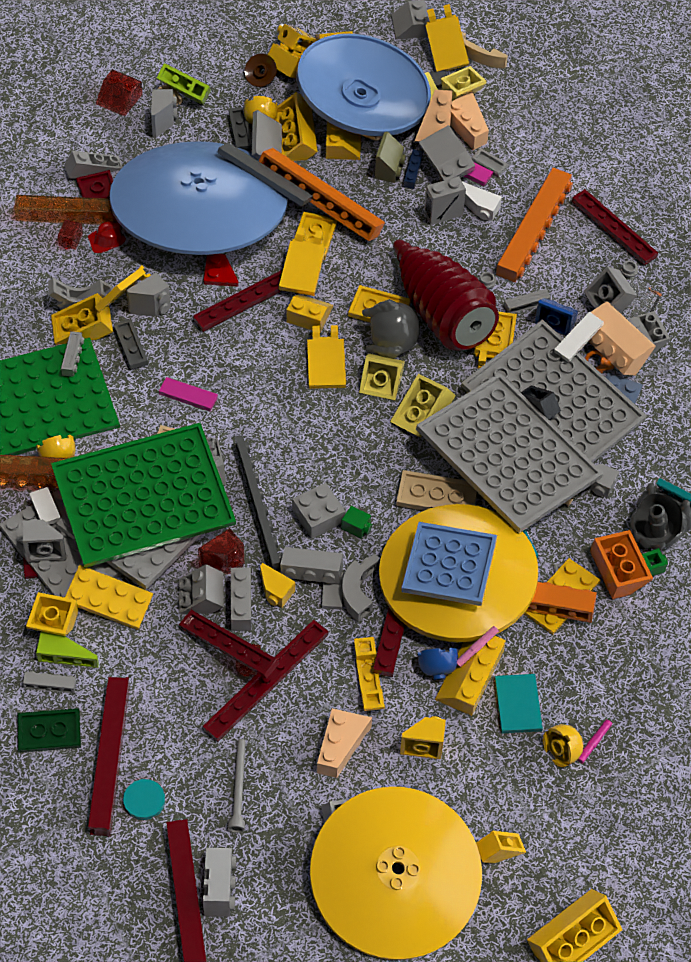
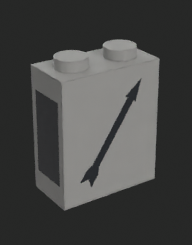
(444, 200)

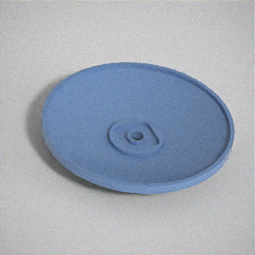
(344, 65)

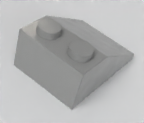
(447, 154)

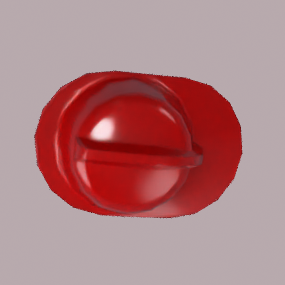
(106, 237)

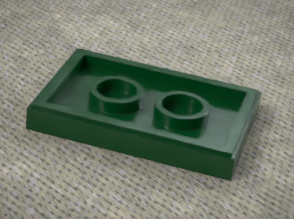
(49, 730)

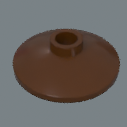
(255, 65)

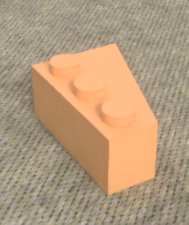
(437, 114)
(469, 121)
(340, 741)

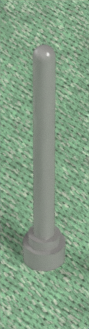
(236, 823)

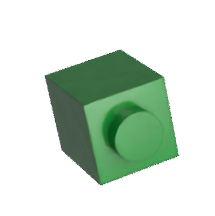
(356, 522)

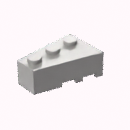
(219, 882)

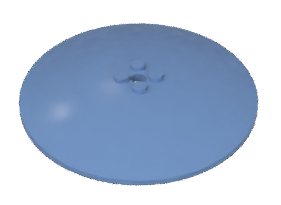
(193, 200)

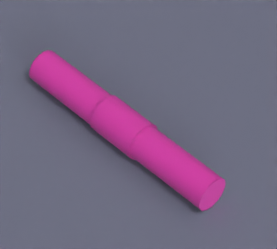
(594, 741)

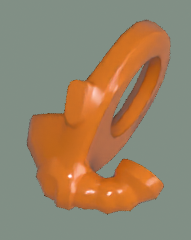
(605, 364)

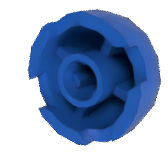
(438, 662)

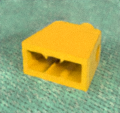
(290, 35)

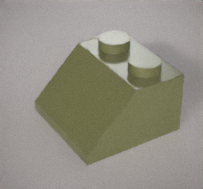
(389, 159)

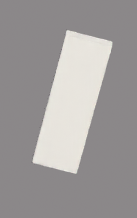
(579, 337)

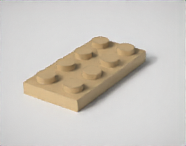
(427, 491)

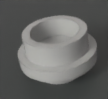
(629, 269)
(487, 279)

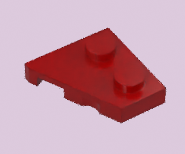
(219, 271)

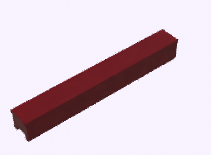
(109, 756)
(186, 891)

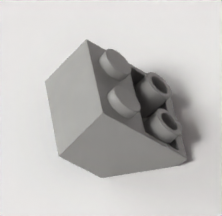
(652, 328)
(201, 591)

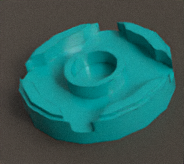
(144, 799)

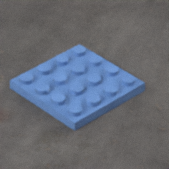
(449, 563)

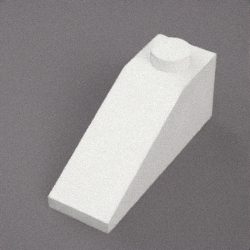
(481, 202)

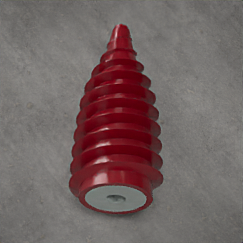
(447, 297)

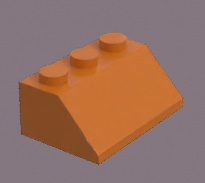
(620, 563)

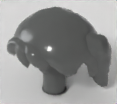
(393, 328)
(659, 519)

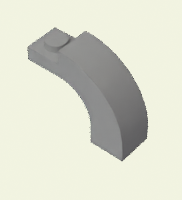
(69, 295)
(354, 600)

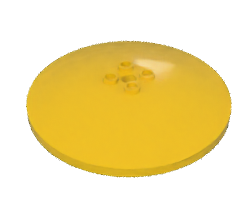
(508, 587)
(387, 911)

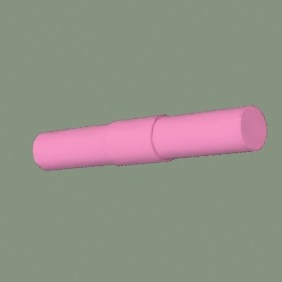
(480, 643)

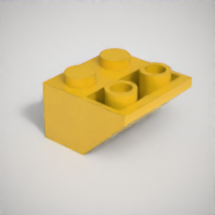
(285, 59)

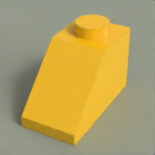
(276, 586)
(499, 846)

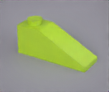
(184, 84)
(62, 650)

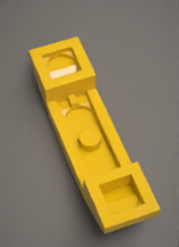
(368, 681)

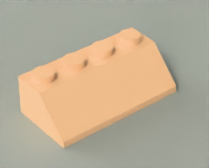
(620, 341)

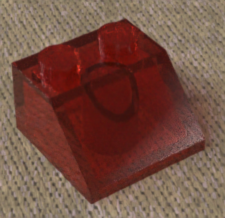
(119, 92)
(222, 552)

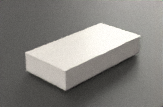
(45, 506)

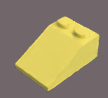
(420, 402)

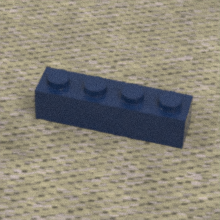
(413, 169)

